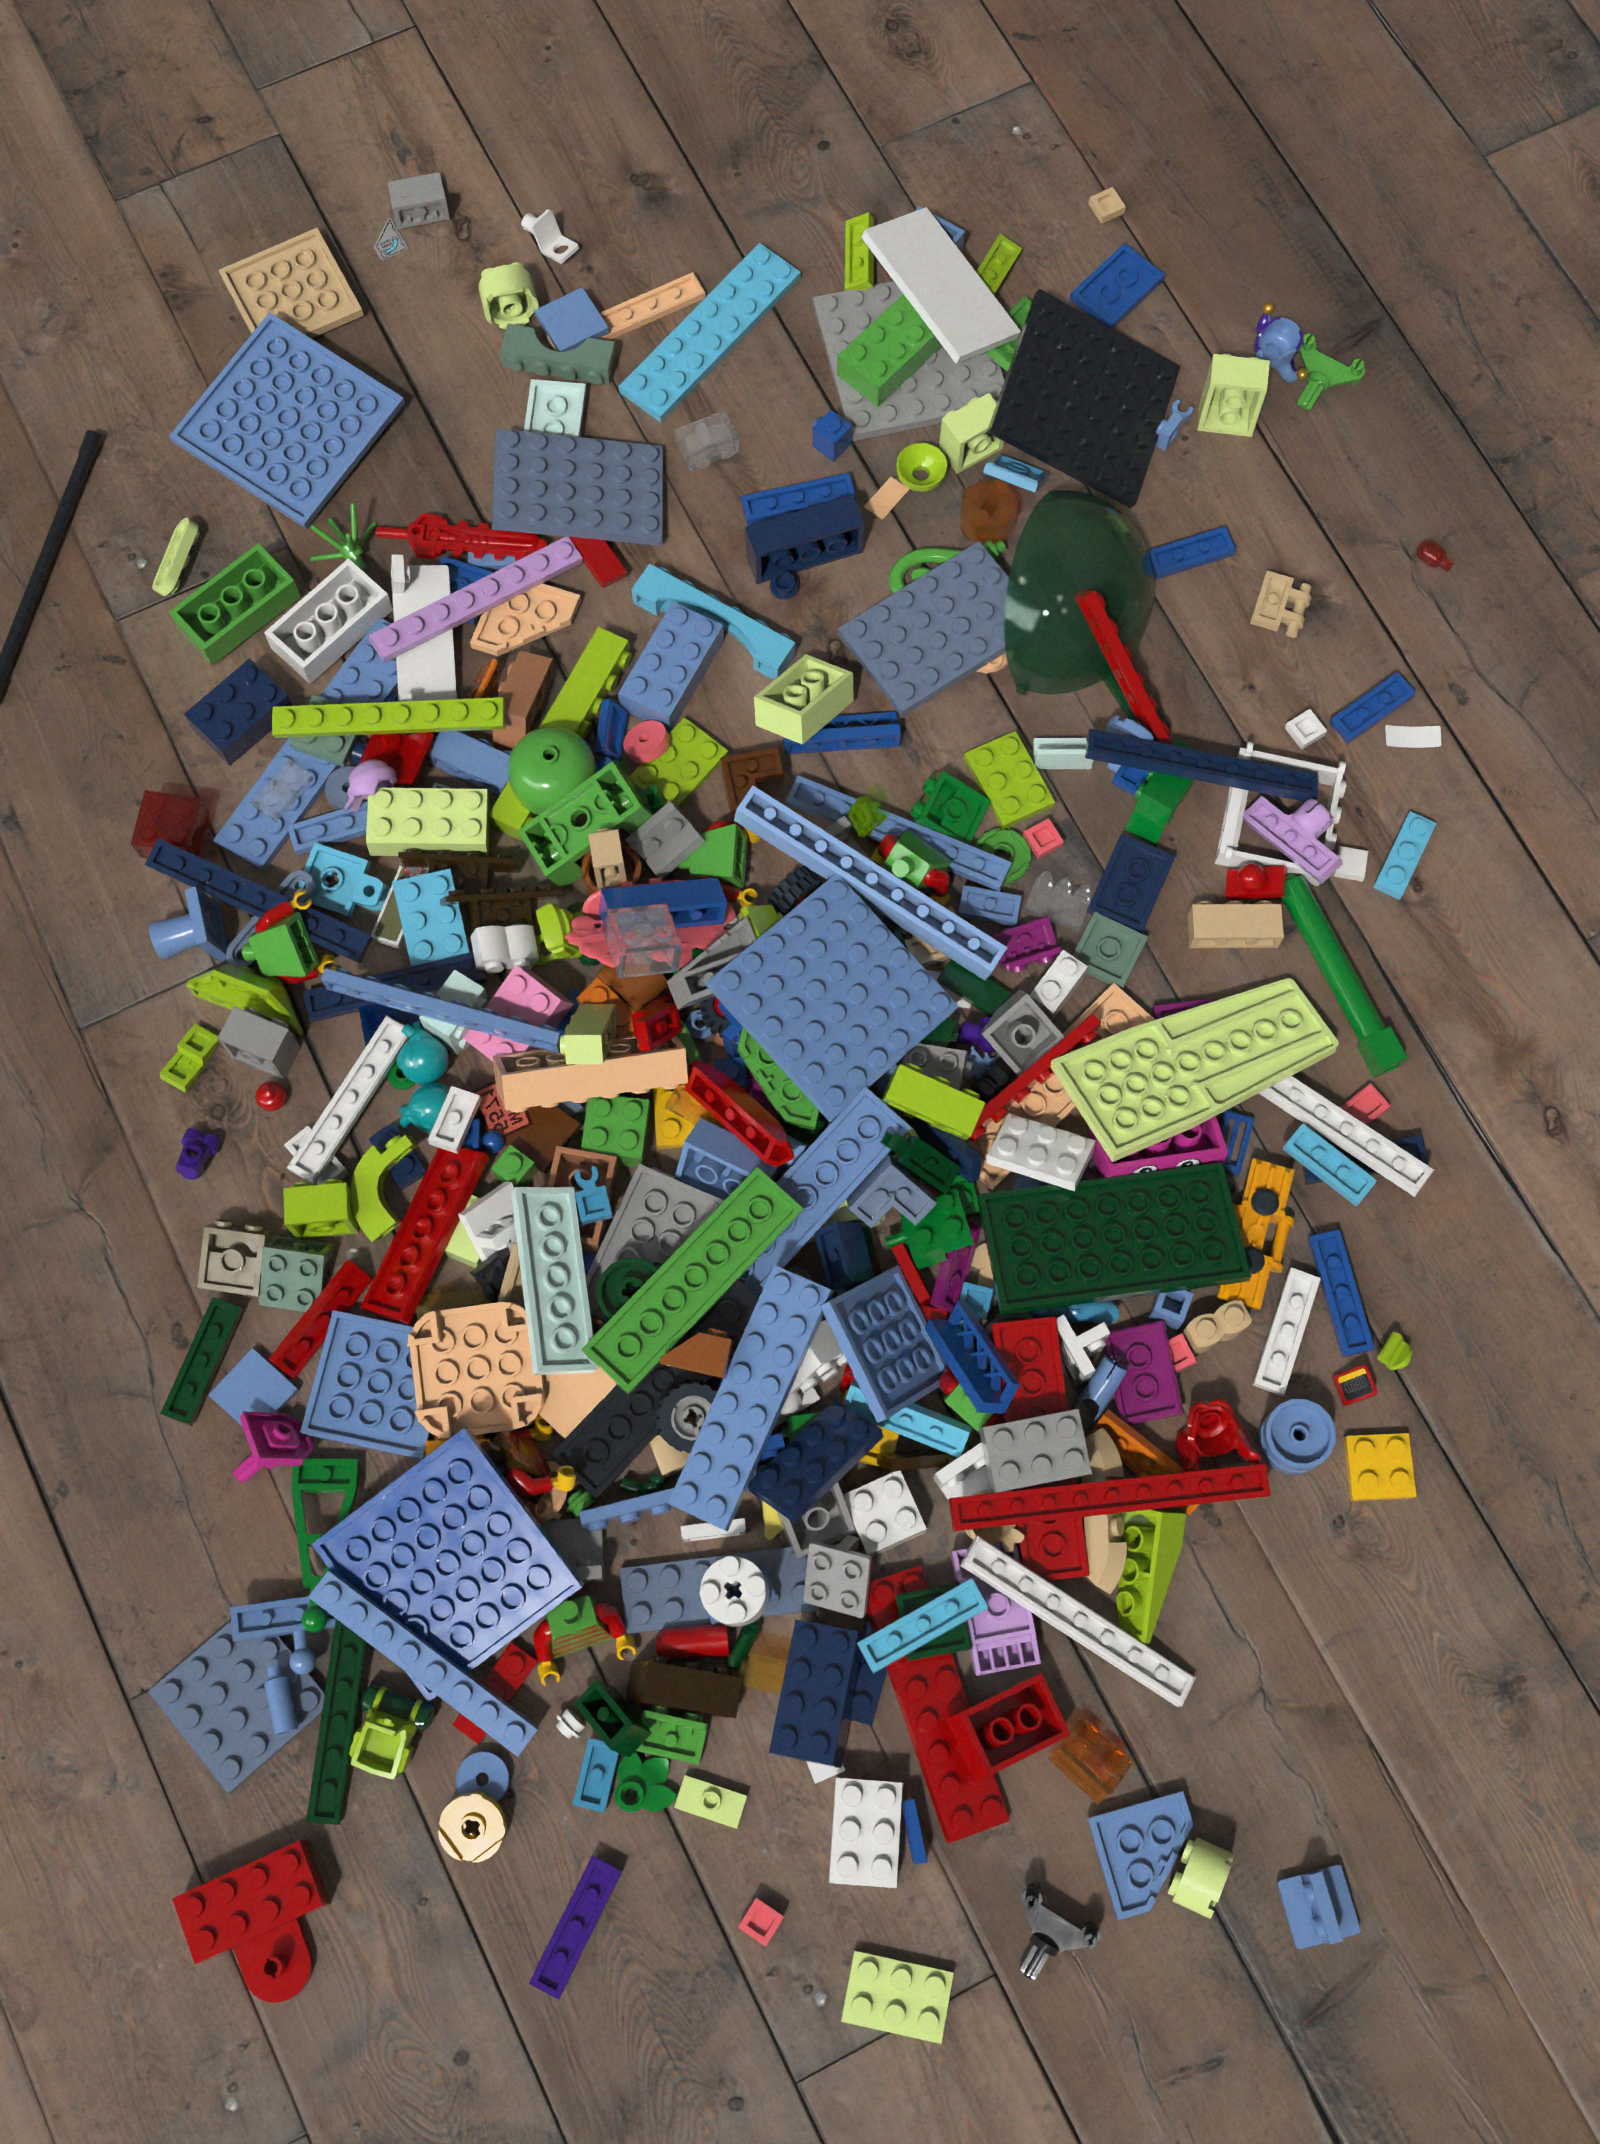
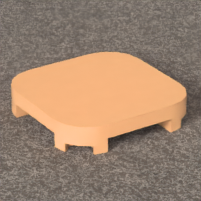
(474, 1370)

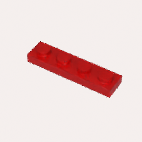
(312, 1327)

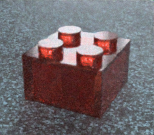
(172, 819)

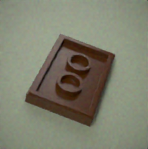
(549, 1129)

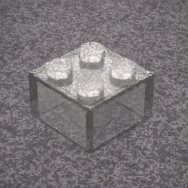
(642, 940)

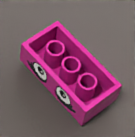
(1190, 1148)

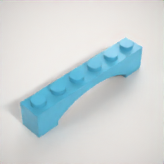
(770, 650)

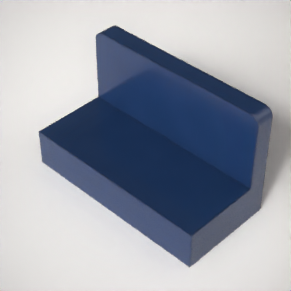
(843, 1254)

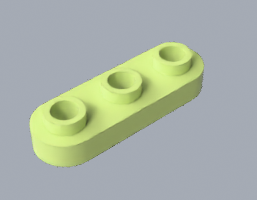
(176, 557)

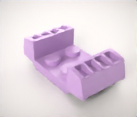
(1003, 1633)

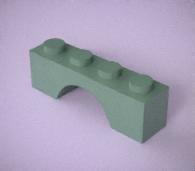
(589, 362)

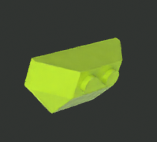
(243, 988)

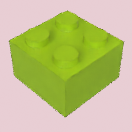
(319, 1209)

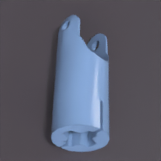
(1102, 1385)

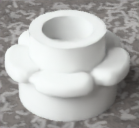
(569, 1724)

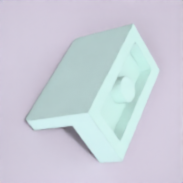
(1060, 753)

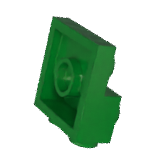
(950, 807)

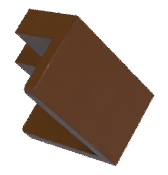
(747, 769)

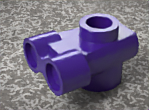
(971, 1034)
(195, 1152)

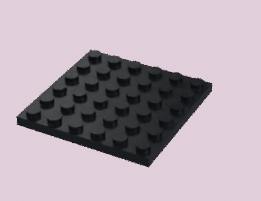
(1084, 399)

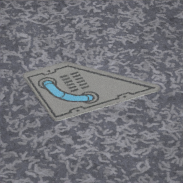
(389, 241)

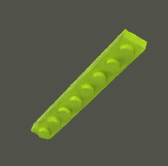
(389, 717)

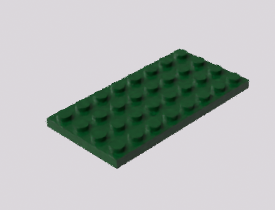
(1112, 1238)

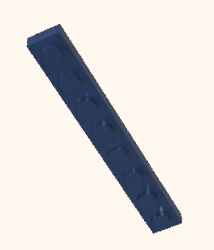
(1201, 765)
(254, 898)

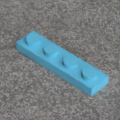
(916, 1423)
(922, 1626)

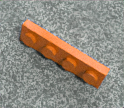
(1137, 1451)

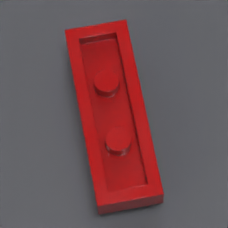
(503, 1680)

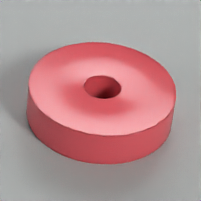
(646, 741)

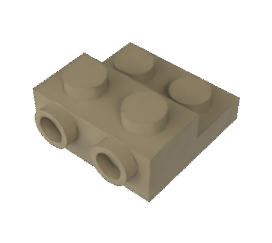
(232, 1257)

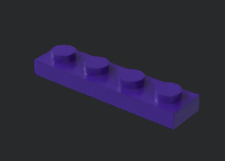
(575, 1927)

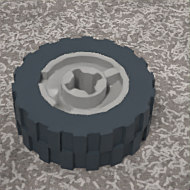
(674, 1407)

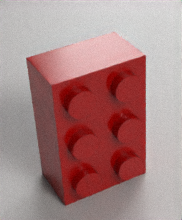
(1008, 1727)

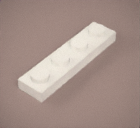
(1286, 1331)

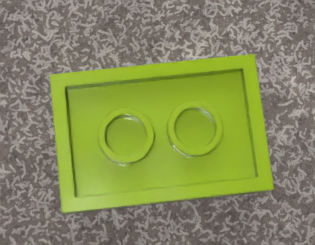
(683, 766)
(1009, 780)

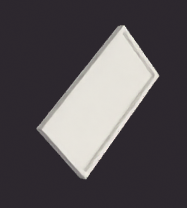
(941, 285)

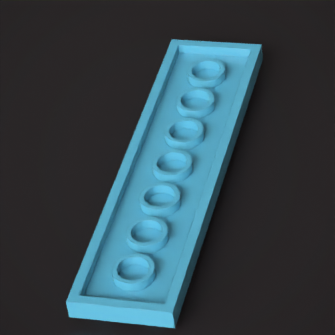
(709, 332)

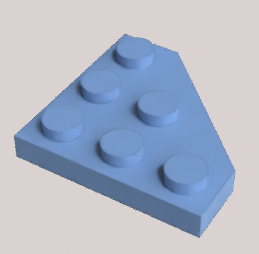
(1139, 1849)

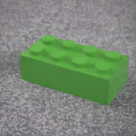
(887, 352)
(235, 604)

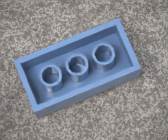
(671, 666)

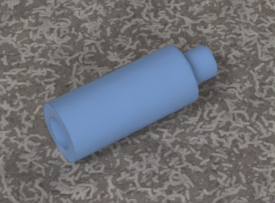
(280, 1702)

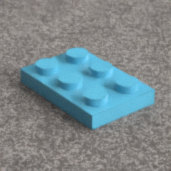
(429, 928)

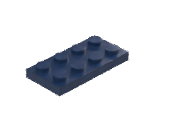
(815, 1460)

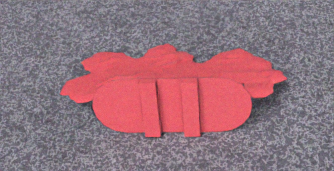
(593, 943)

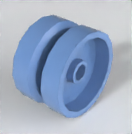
(1315, 1433)

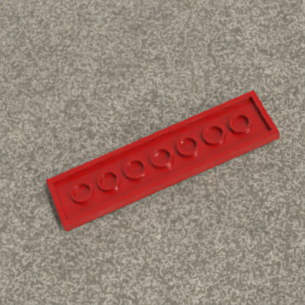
(1033, 1354)
(927, 1695)

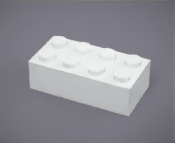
(328, 621)

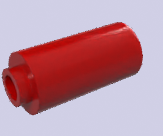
(693, 1642)

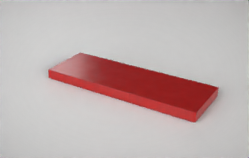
(424, 1234)

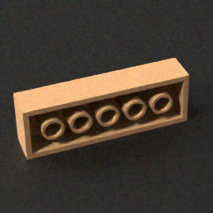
(545, 1079)

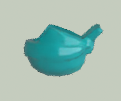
(422, 1056)
(424, 1106)

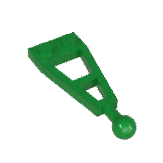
(320, 1477)

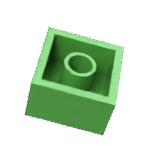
(617, 1128)

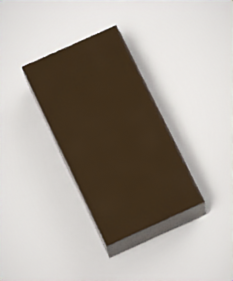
(912, 1459)

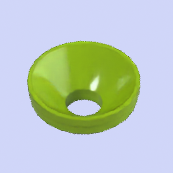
(921, 457)

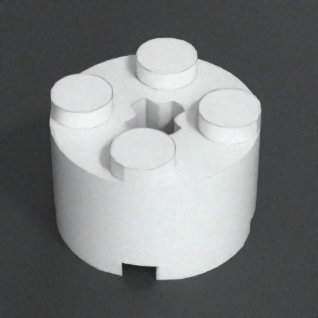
(732, 1572)

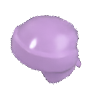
(366, 779)

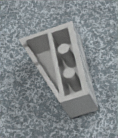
(689, 983)

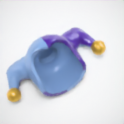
(1279, 342)

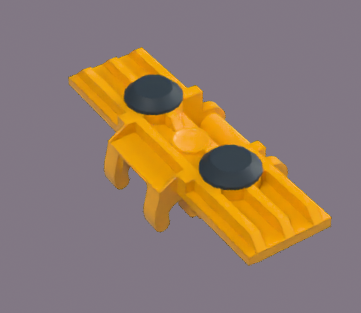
(1261, 1204)

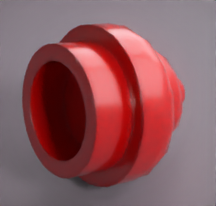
(271, 1096)

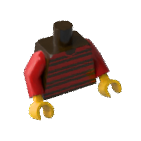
(524, 1463)

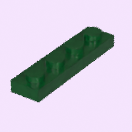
(202, 1361)

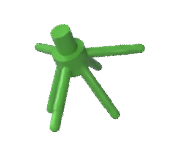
(351, 546)

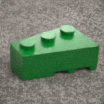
(1157, 803)

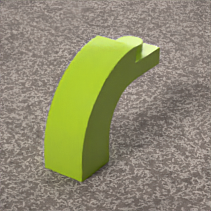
(367, 1187)

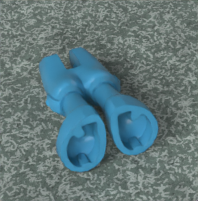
(1090, 1312)

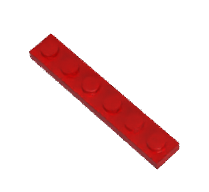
(1119, 658)
(1038, 1072)

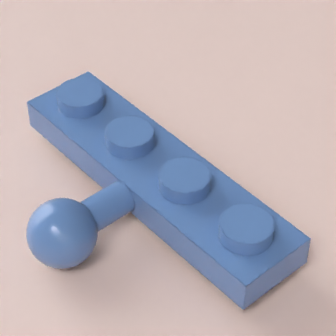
(277, 1619)

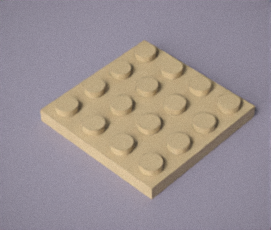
(295, 284)

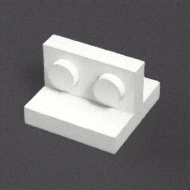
(491, 1222)
(1078, 1350)

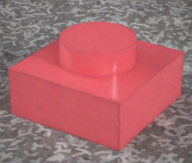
(1043, 838)
(1181, 1353)
(761, 1922)

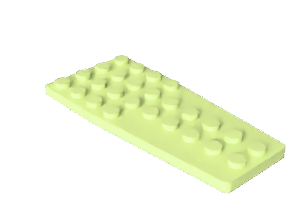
(1192, 1065)

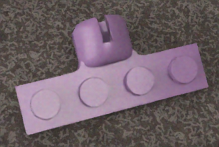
(1296, 835)

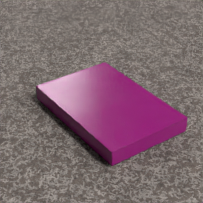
(1151, 1383)

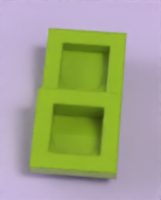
(190, 1059)

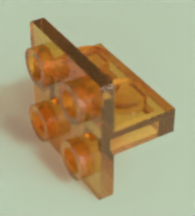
(1091, 1761)

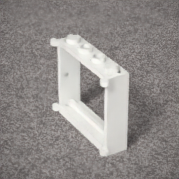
(1234, 812)

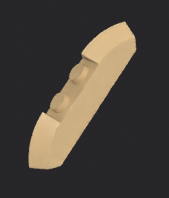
(1103, 1533)

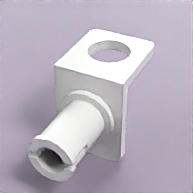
(548, 235)

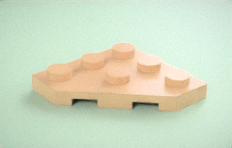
(524, 619)

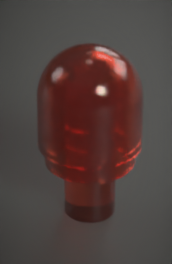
(1433, 555)

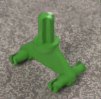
(1324, 372)

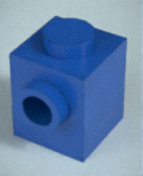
(831, 435)

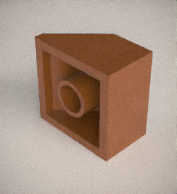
(703, 1353)

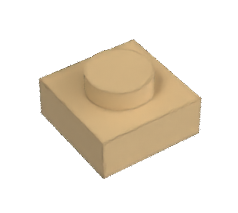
(1107, 205)

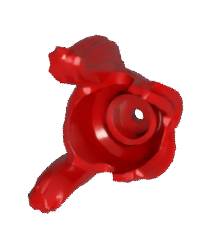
(1212, 1433)

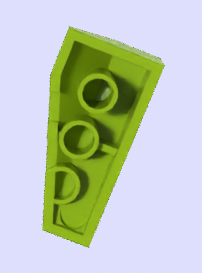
(1152, 1553)

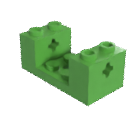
(609, 802)

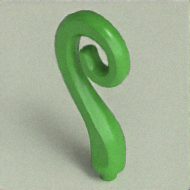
(930, 555)

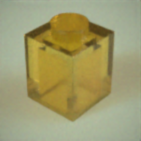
(763, 1673)

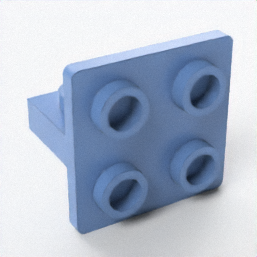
(1318, 1907)

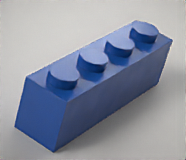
(689, 902)

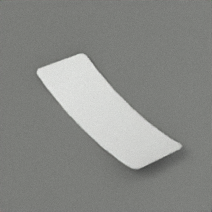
(1413, 736)

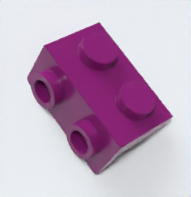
(1026, 944)

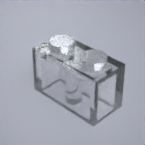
(707, 441)

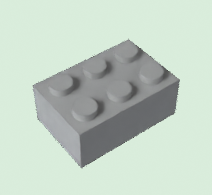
(1035, 1450)

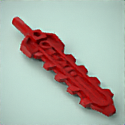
(432, 535)

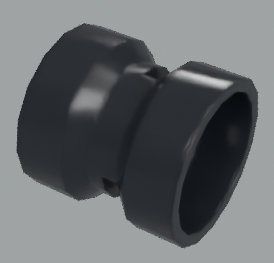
(991, 1083)

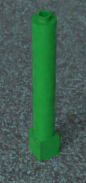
(1377, 1043)

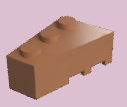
(524, 694)

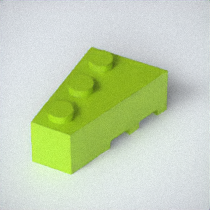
(933, 1101)

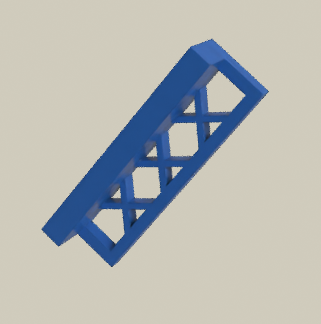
(851, 738)
(971, 1366)

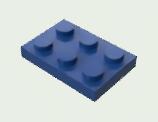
(1117, 286)

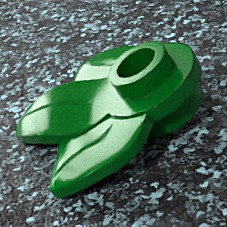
(647, 1780)

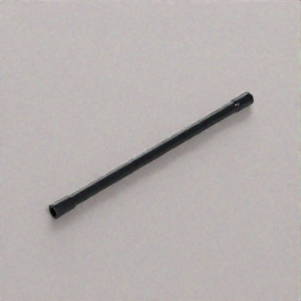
(85, 457)

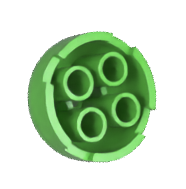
(548, 766)

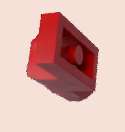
(657, 1022)

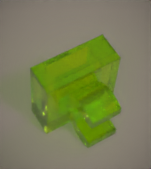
(865, 816)

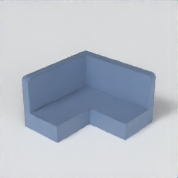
(891, 1187)

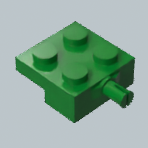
(937, 1233)

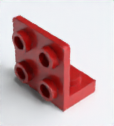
(400, 752)

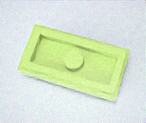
(710, 1801)

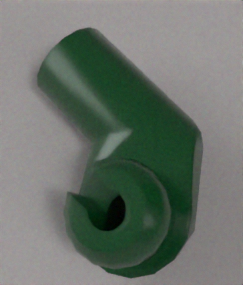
(637, 1488)

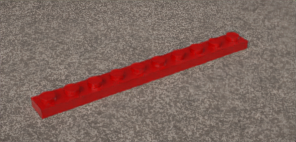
(1109, 1497)

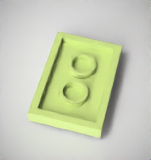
(897, 1997)

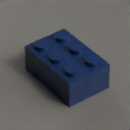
(237, 712)

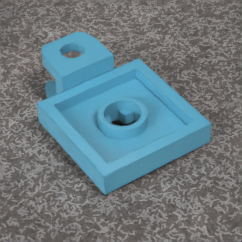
(354, 883)

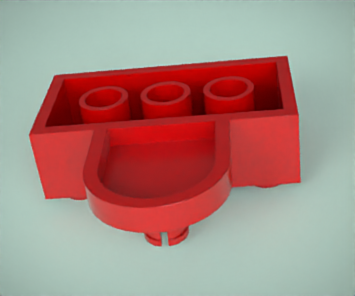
(258, 1917)

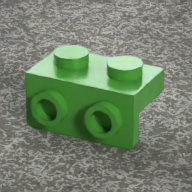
(674, 1736)

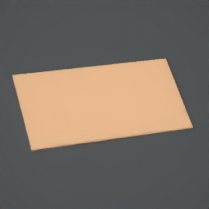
(886, 498)

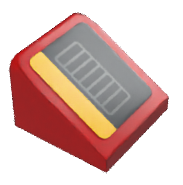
(1355, 1385)

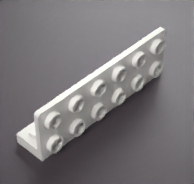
(429, 668)

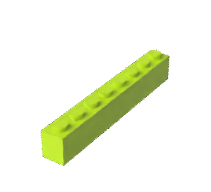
(574, 710)

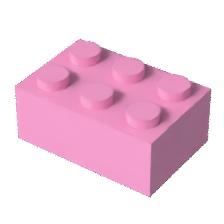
(526, 997)

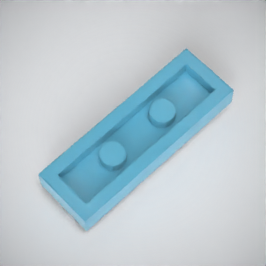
(1404, 855)
(1329, 1164)

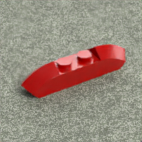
(739, 1113)

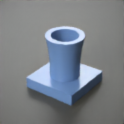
(199, 928)

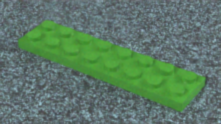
(692, 1280)

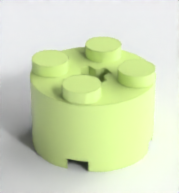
(508, 295)
(1202, 1877)

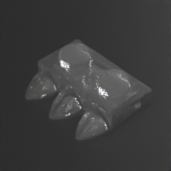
(1058, 902)

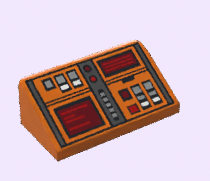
(485, 680)

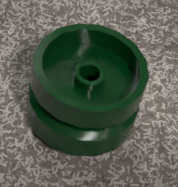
(619, 1281)

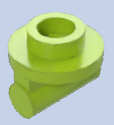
(1395, 1352)

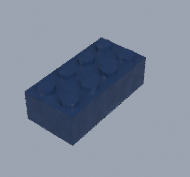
(804, 538)
(817, 1694)

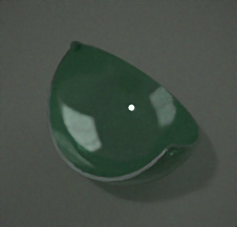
(1066, 548)

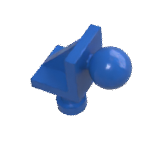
(491, 1141)

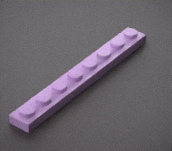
(475, 599)

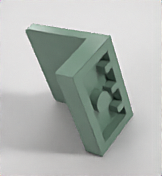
(292, 1272)

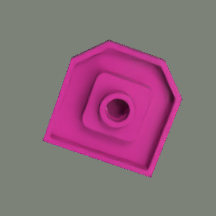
(273, 1442)

